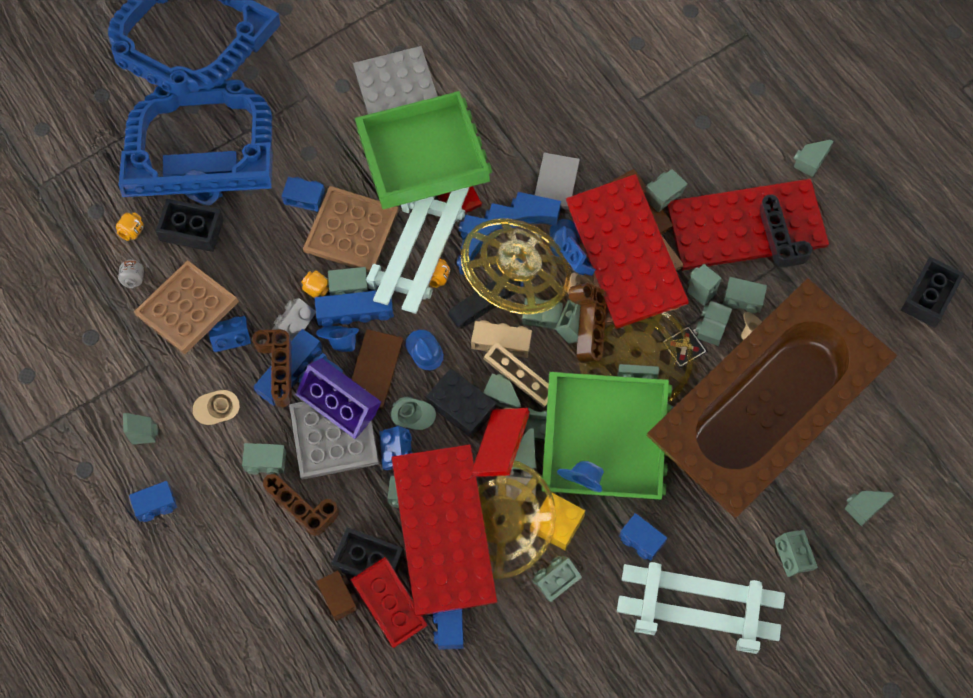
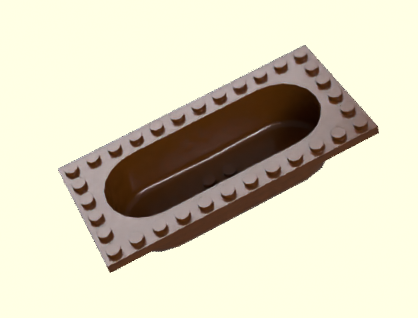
(771, 397)

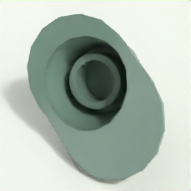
(413, 413)

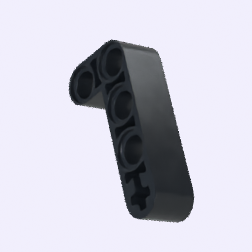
(780, 230)
(476, 306)

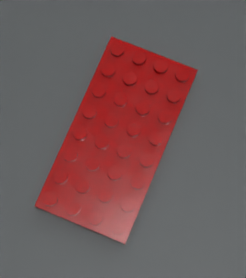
(730, 227)
(626, 251)
(443, 530)

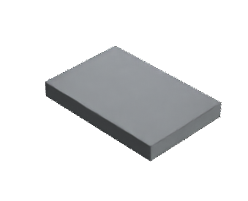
(557, 177)

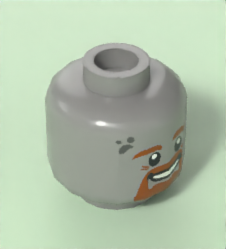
(131, 273)

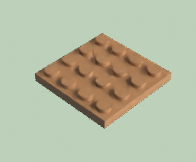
(350, 229)
(186, 307)

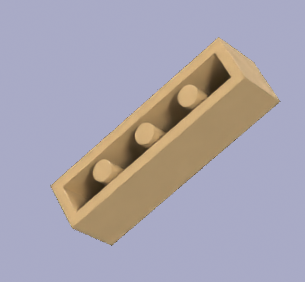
(518, 373)

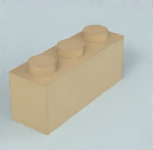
(513, 339)

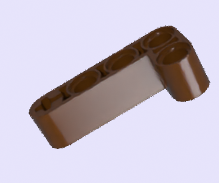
(590, 322)
(277, 368)
(297, 502)

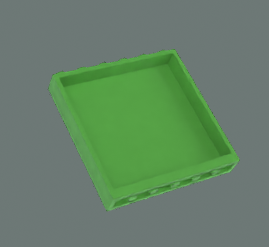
(422, 150)
(607, 425)

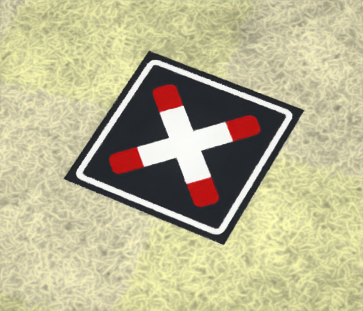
(682, 353)

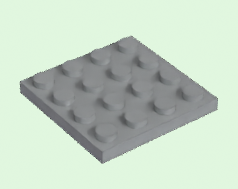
(394, 80)
(325, 447)

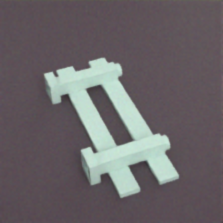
(419, 287)
(649, 609)

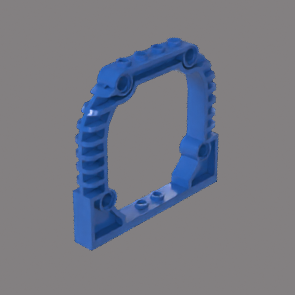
(252, 33)
(250, 173)

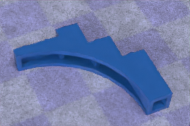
(524, 207)

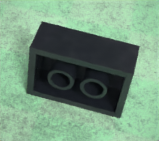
(189, 225)
(932, 292)
(461, 403)
(360, 551)

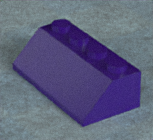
(337, 397)

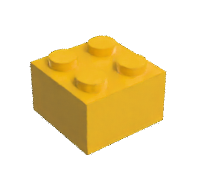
(567, 521)

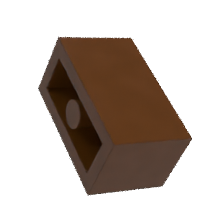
(337, 595)

